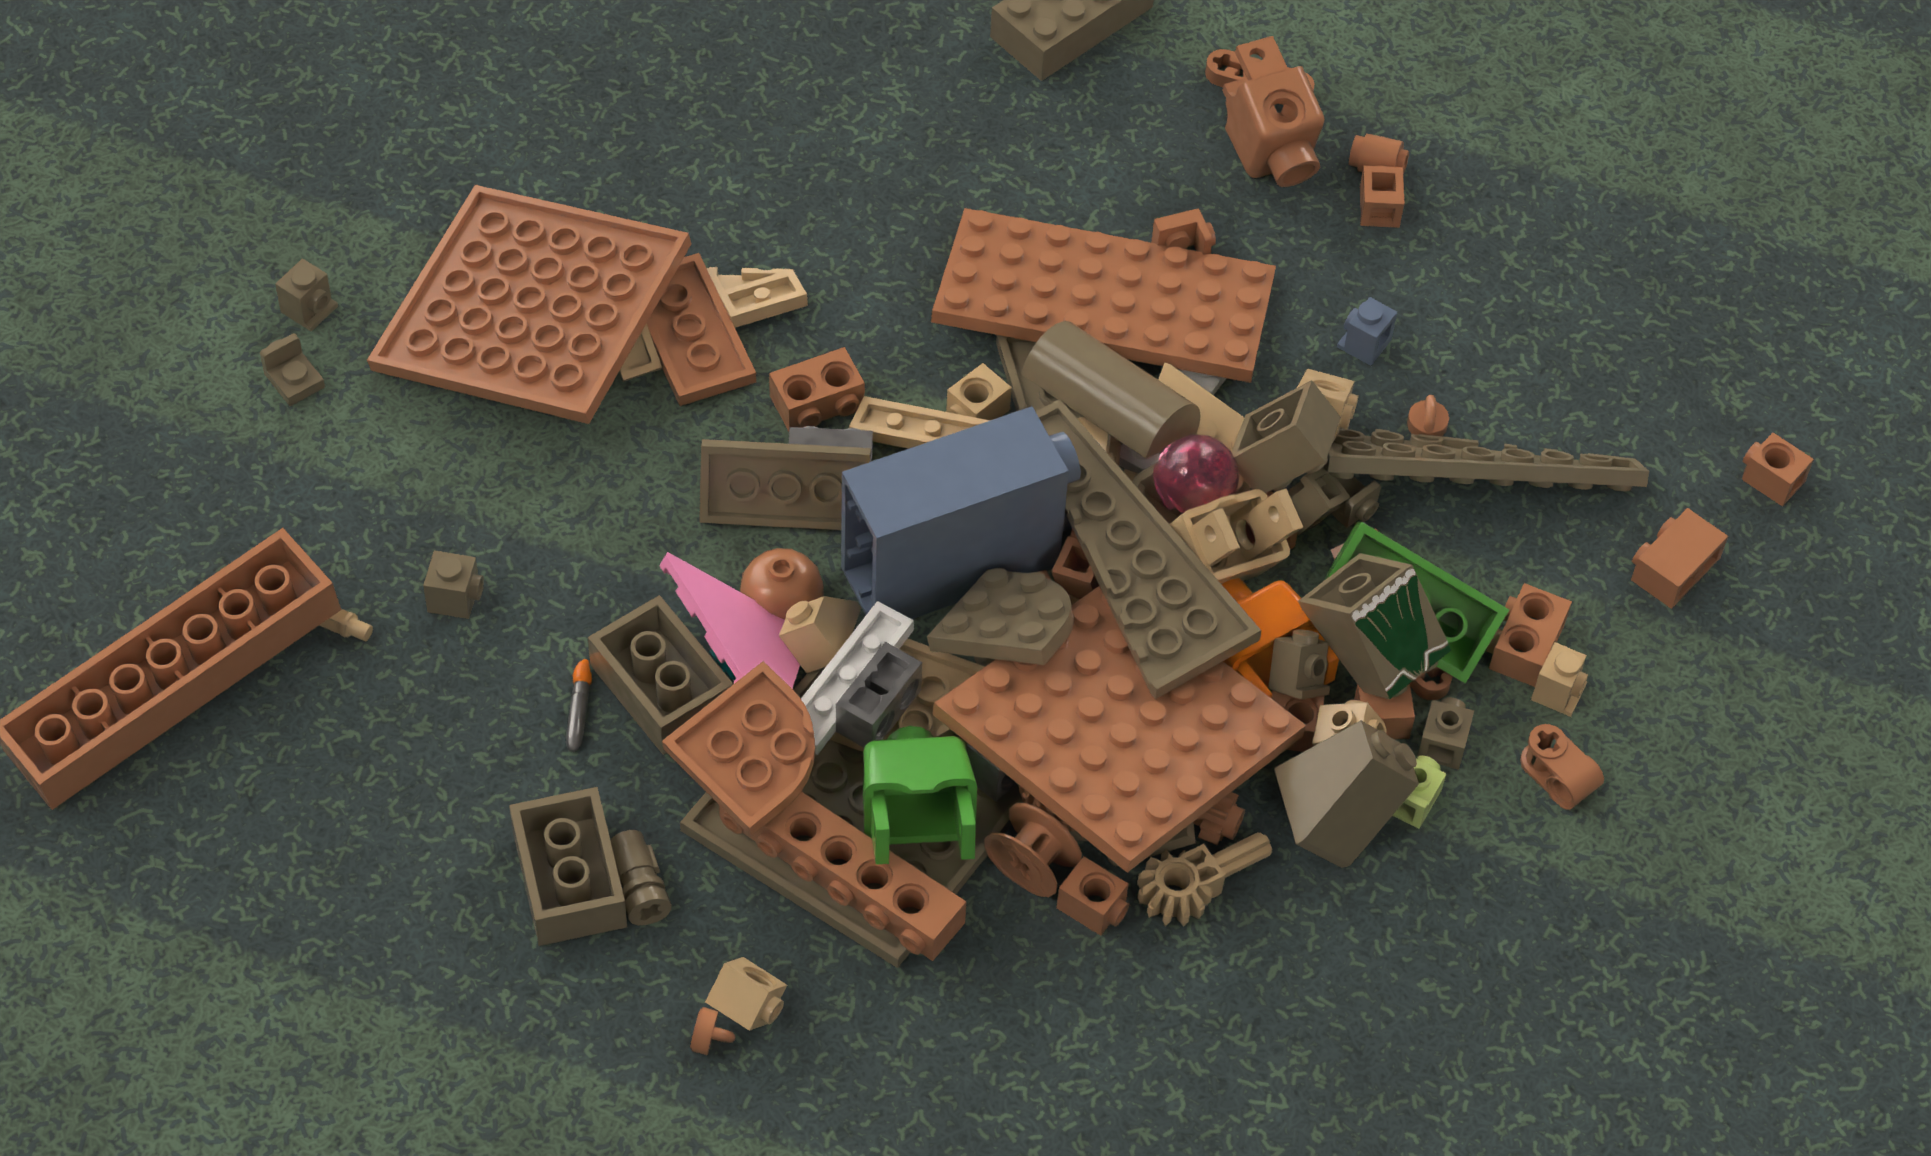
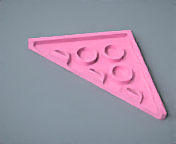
(734, 623)

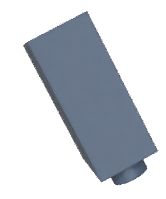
(949, 509)

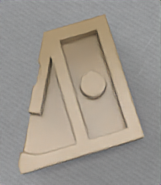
(758, 293)

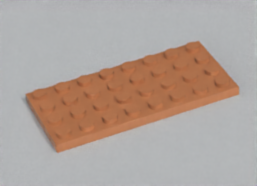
(1125, 292)

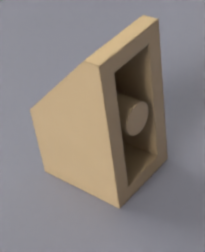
(818, 629)

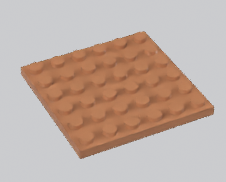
(530, 303)
(1106, 750)

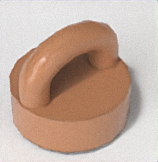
(1428, 417)
(706, 1030)

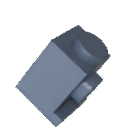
(1368, 330)

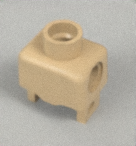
(1219, 533)

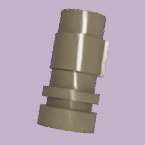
(638, 869)

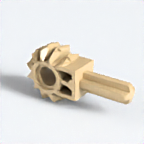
(1197, 874)

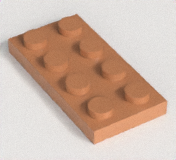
(697, 337)

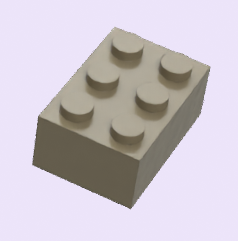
(656, 668)
(568, 866)

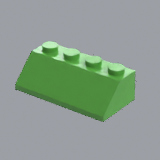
(1463, 612)

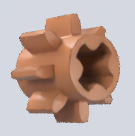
(1221, 820)

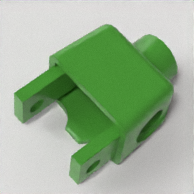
(918, 792)

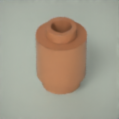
(1377, 151)

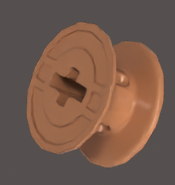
(1036, 845)

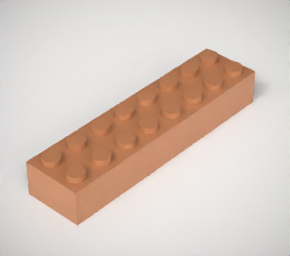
(167, 668)

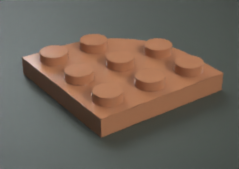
(749, 747)

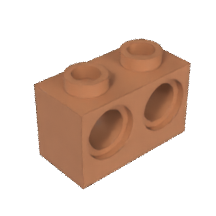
(817, 389)
(1527, 634)

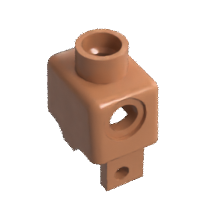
(1261, 136)

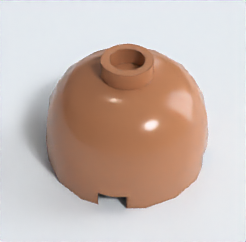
(781, 579)

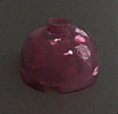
(1195, 472)

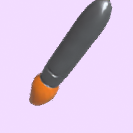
(578, 707)

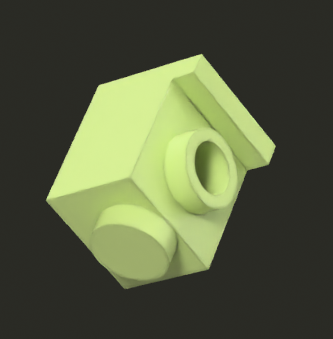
(1421, 800)

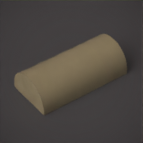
(1109, 390)

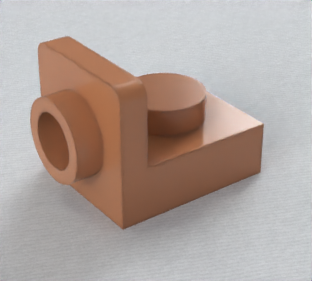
(1184, 231)

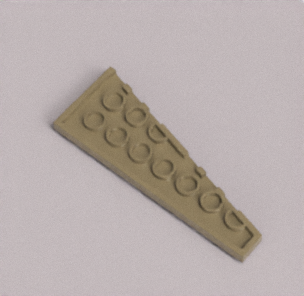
(1462, 461)
(1155, 585)

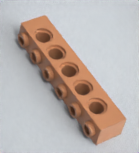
(903, 885)

